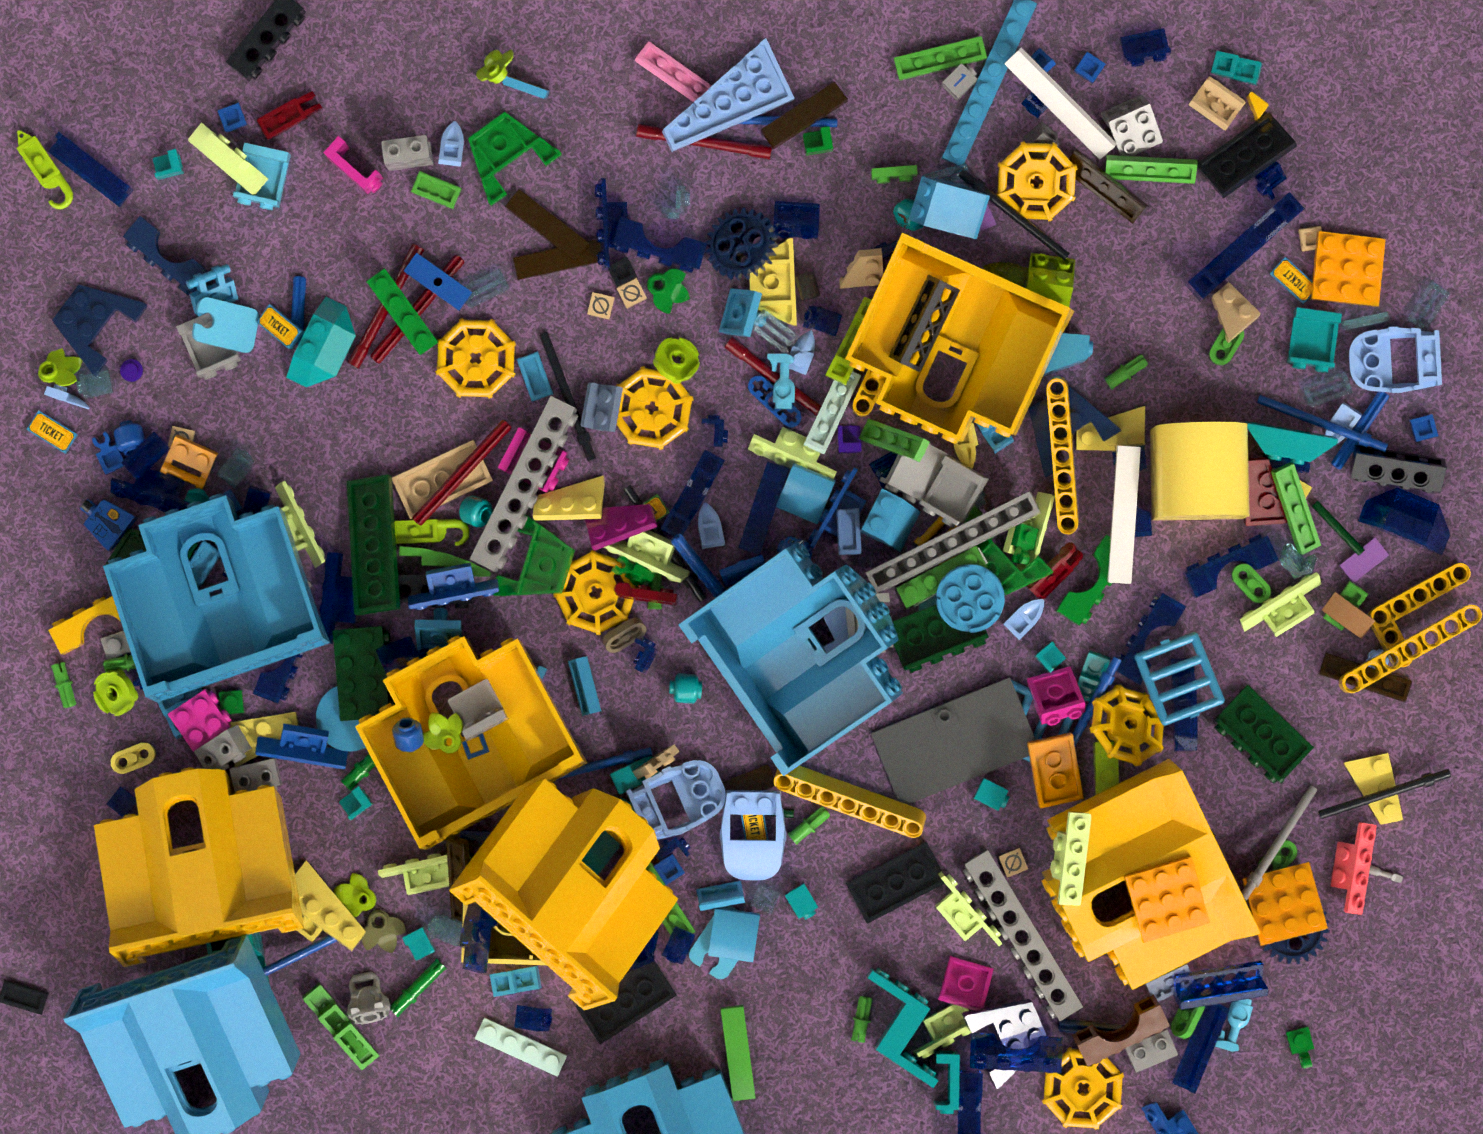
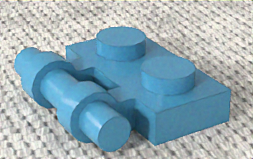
(221, 290)

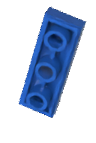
(427, 273)

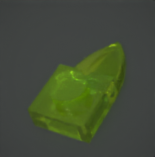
(1008, 271)

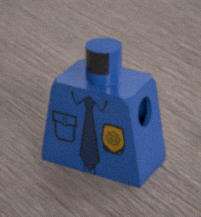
(107, 522)

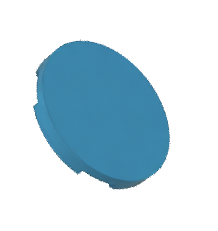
(970, 598)
(341, 733)

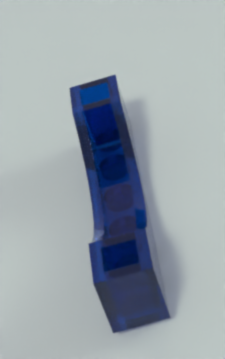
(1244, 246)

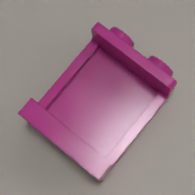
(334, 154)
(515, 450)

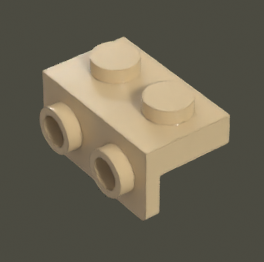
(1217, 103)

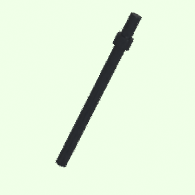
(980, 186)
(583, 438)
(691, 580)
(1426, 780)

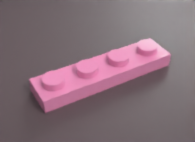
(672, 72)

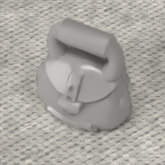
(368, 1002)

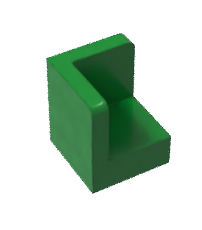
(818, 141)

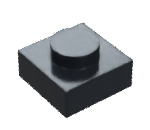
(622, 272)

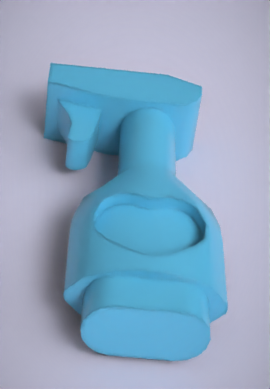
(784, 387)
(1238, 1018)

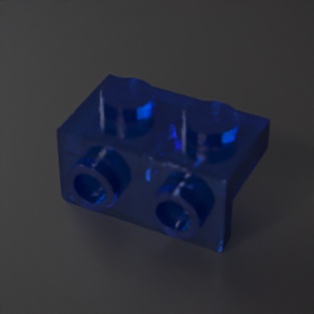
(1145, 47)

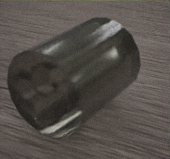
(807, 286)

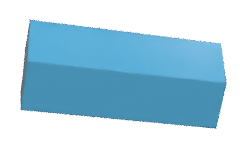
(584, 686)

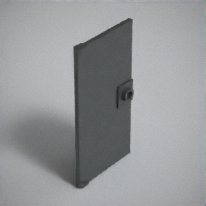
(954, 742)

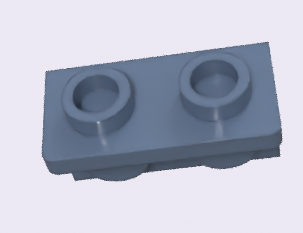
(601, 407)
(1164, 985)

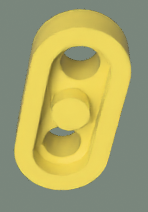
(133, 758)

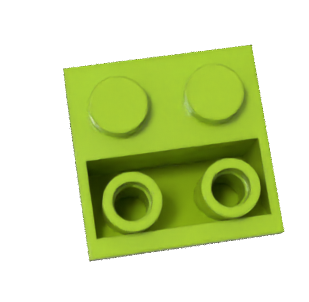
(1051, 277)

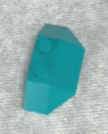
(322, 345)
(1290, 443)

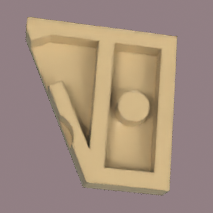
(864, 270)
(1233, 311)
(663, 758)

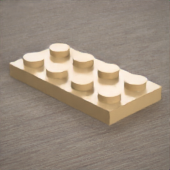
(425, 479)

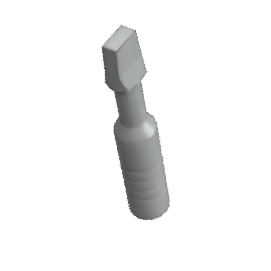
(1393, 876)

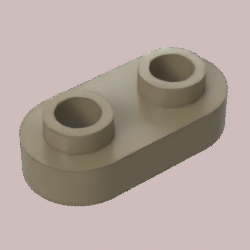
(624, 635)

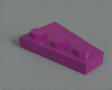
(619, 524)

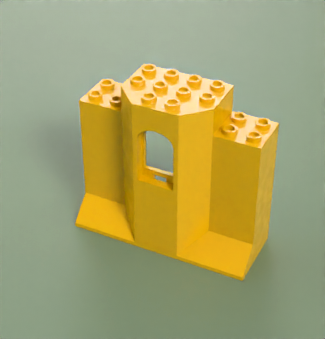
(997, 325)
(446, 790)
(1133, 829)
(223, 890)
(553, 903)

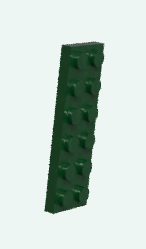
(373, 545)

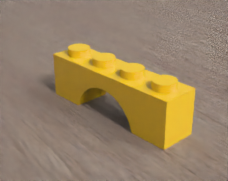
(70, 633)

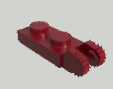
(287, 116)
(1061, 566)
(644, 593)

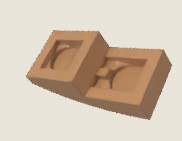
(1348, 615)

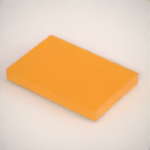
(1055, 770)

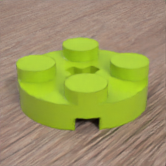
(674, 371)
(122, 685)

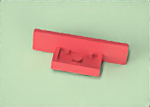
(1353, 867)

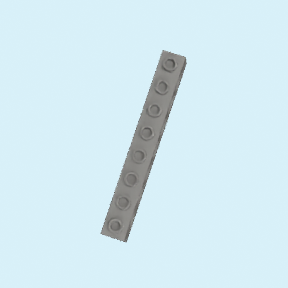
(522, 471)
(953, 542)
(1069, 1002)

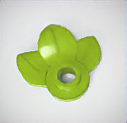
(495, 66)
(62, 368)
(441, 730)
(352, 894)

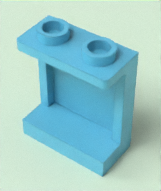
(274, 166)

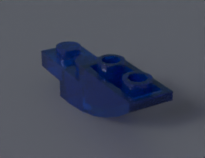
(1185, 730)
(476, 938)

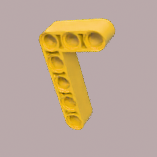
(1411, 604)

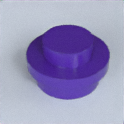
(131, 370)

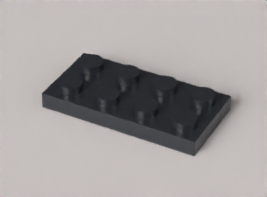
(1246, 155)
(896, 882)
(638, 995)

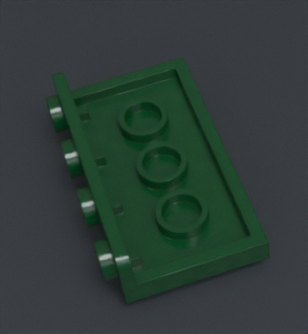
(928, 638)
(360, 671)
(1262, 735)

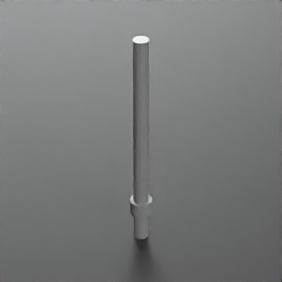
(1255, 877)

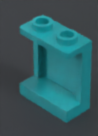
(1313, 339)
(951, 1058)

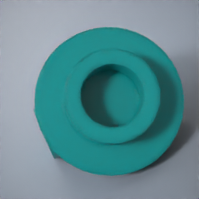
(196, 495)

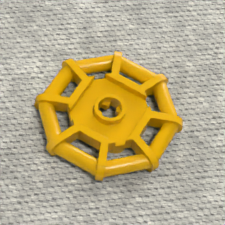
(1046, 172)
(475, 371)
(660, 418)
(589, 604)
(1118, 730)
(1082, 1101)

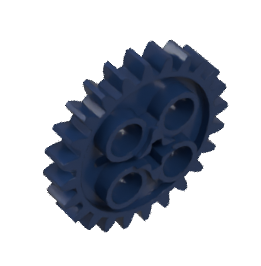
(726, 234)
(1306, 947)

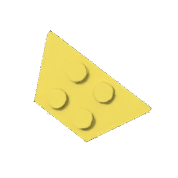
(778, 284)

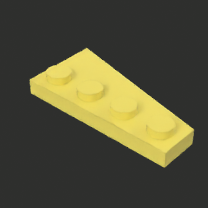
(325, 909)

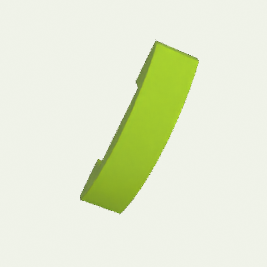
(839, 368)

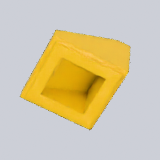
(1257, 105)

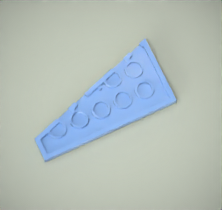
(739, 95)

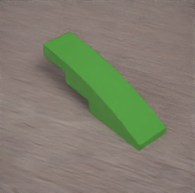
(436, 558)
(340, 1026)
(738, 1052)

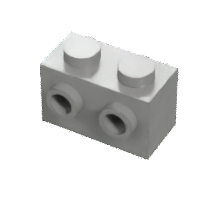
(223, 749)
(256, 774)
(1151, 1051)

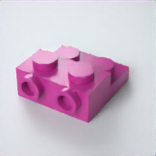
(1056, 696)
(200, 719)

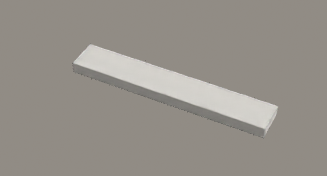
(1060, 103)
(1124, 514)

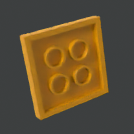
(1348, 269)
(1167, 899)
(1286, 904)

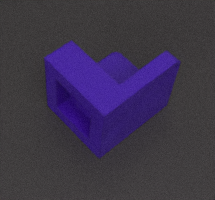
(849, 439)

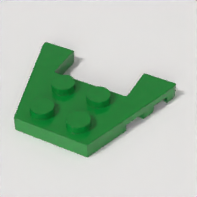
(500, 145)
(544, 565)
(1007, 572)

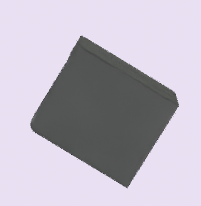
(1041, 134)

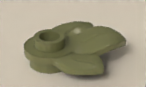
(383, 934)

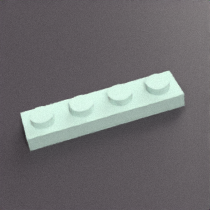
(831, 414)
(520, 1047)

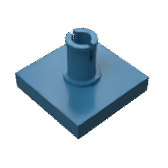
(740, 312)
(436, 631)

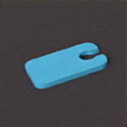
(232, 326)
(701, 947)

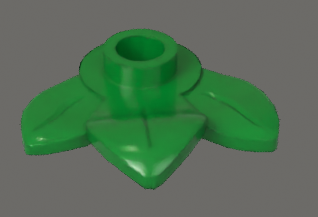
(671, 291)

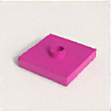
(965, 984)

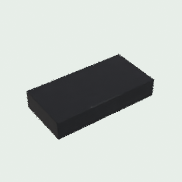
(23, 997)

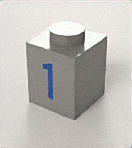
(960, 81)

